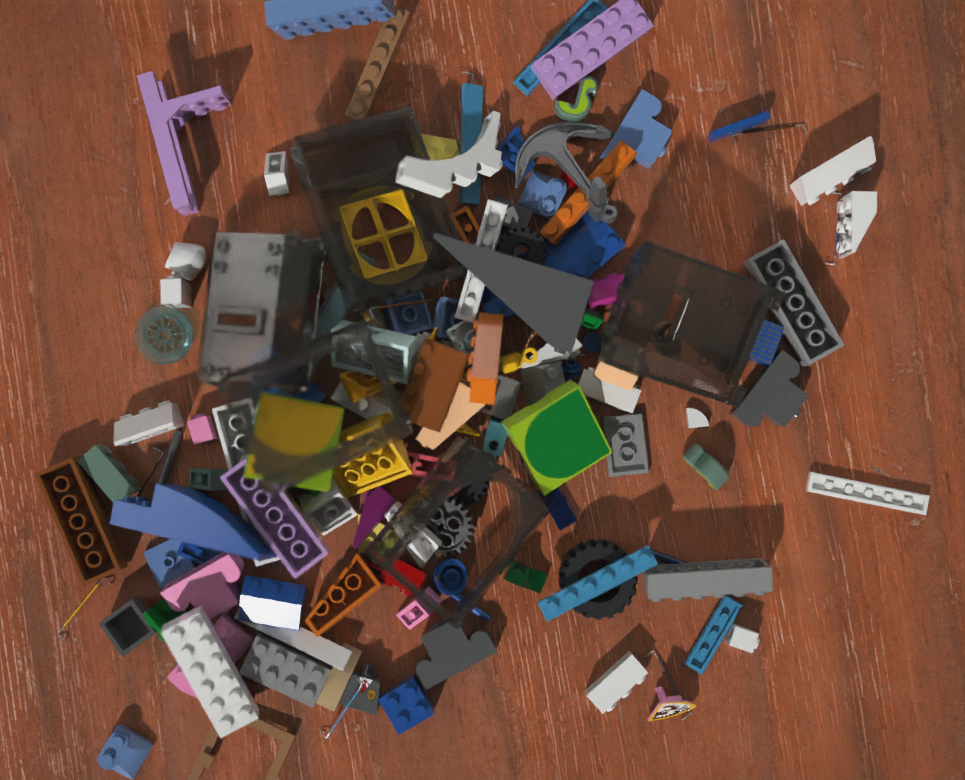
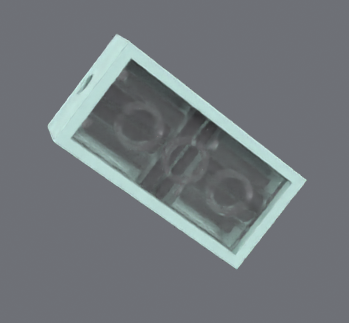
(395, 349)

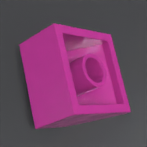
(604, 291)

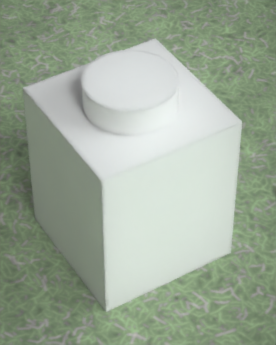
(742, 638)

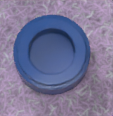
(592, 342)

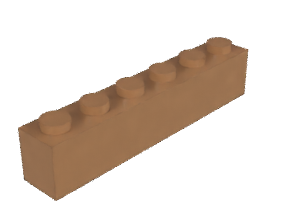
(378, 66)

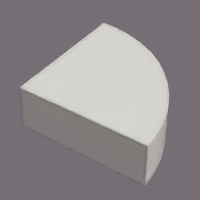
(696, 418)

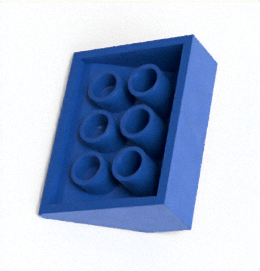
(583, 248)

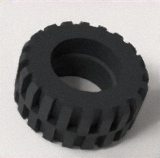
(587, 552)

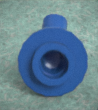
(571, 369)

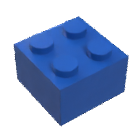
(406, 704)

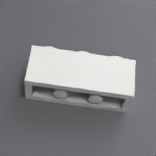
(607, 392)
(616, 682)

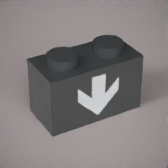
(515, 215)

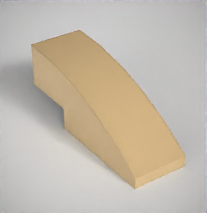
(338, 680)

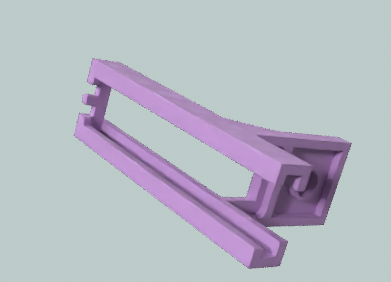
(166, 120)

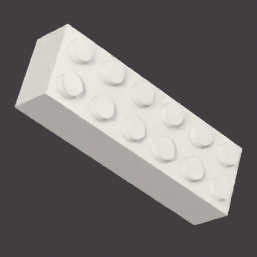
(210, 671)

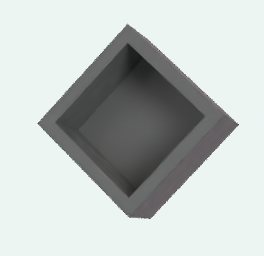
(127, 626)

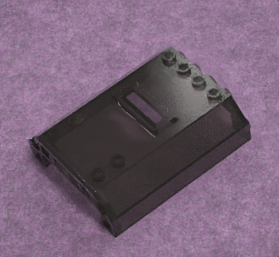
(264, 279)
(708, 333)

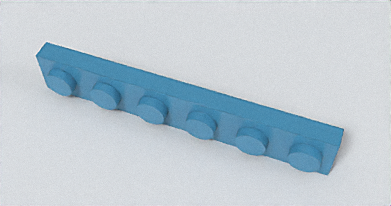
(597, 583)

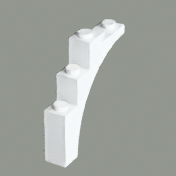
(438, 176)

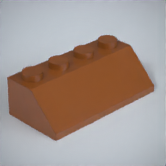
(433, 384)

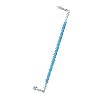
(345, 709)

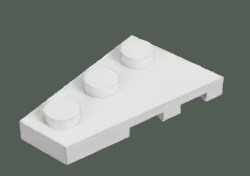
(423, 545)

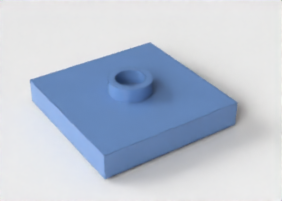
(166, 563)

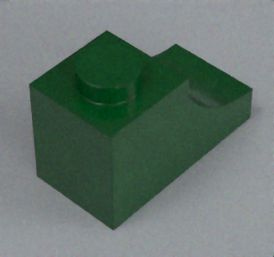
(525, 576)

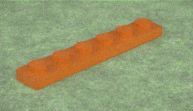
(577, 205)

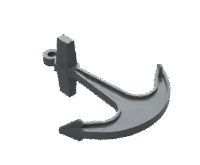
(552, 143)

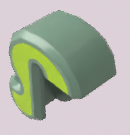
(579, 111)
(706, 466)

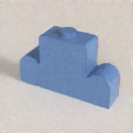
(642, 131)

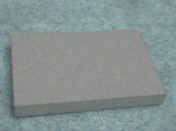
(628, 443)

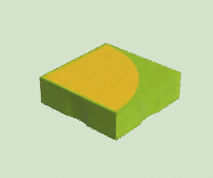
(296, 429)

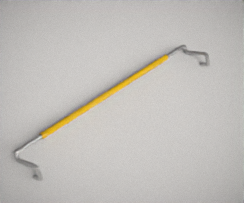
(80, 605)

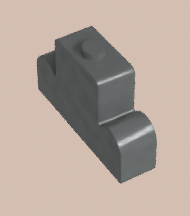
(772, 394)
(451, 652)

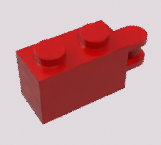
(408, 569)

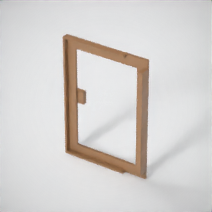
(206, 759)

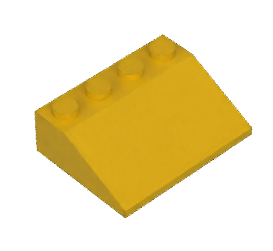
(374, 468)

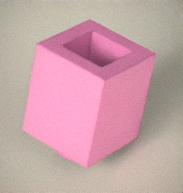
(202, 429)

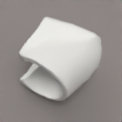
(186, 260)

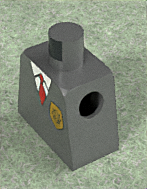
(368, 695)

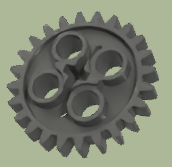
(449, 510)

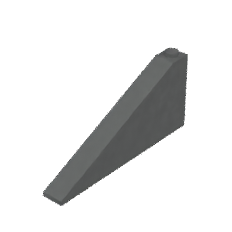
(539, 295)

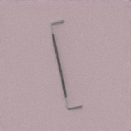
(670, 679)

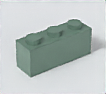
(108, 473)

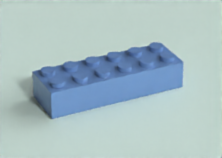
(305, 17)

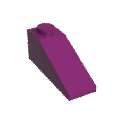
(375, 508)

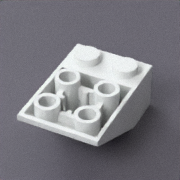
(856, 215)

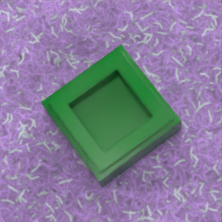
(592, 319)

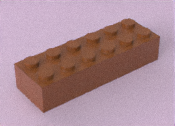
(81, 520)

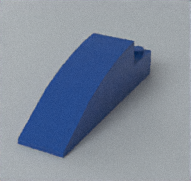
(190, 518)

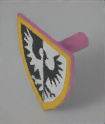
(669, 706)

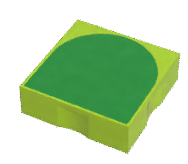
(557, 437)

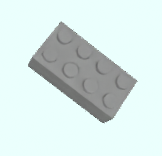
(285, 669)

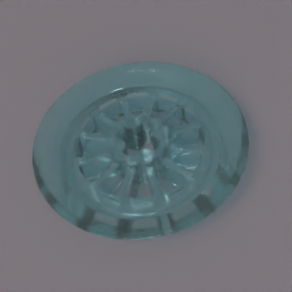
(143, 339)

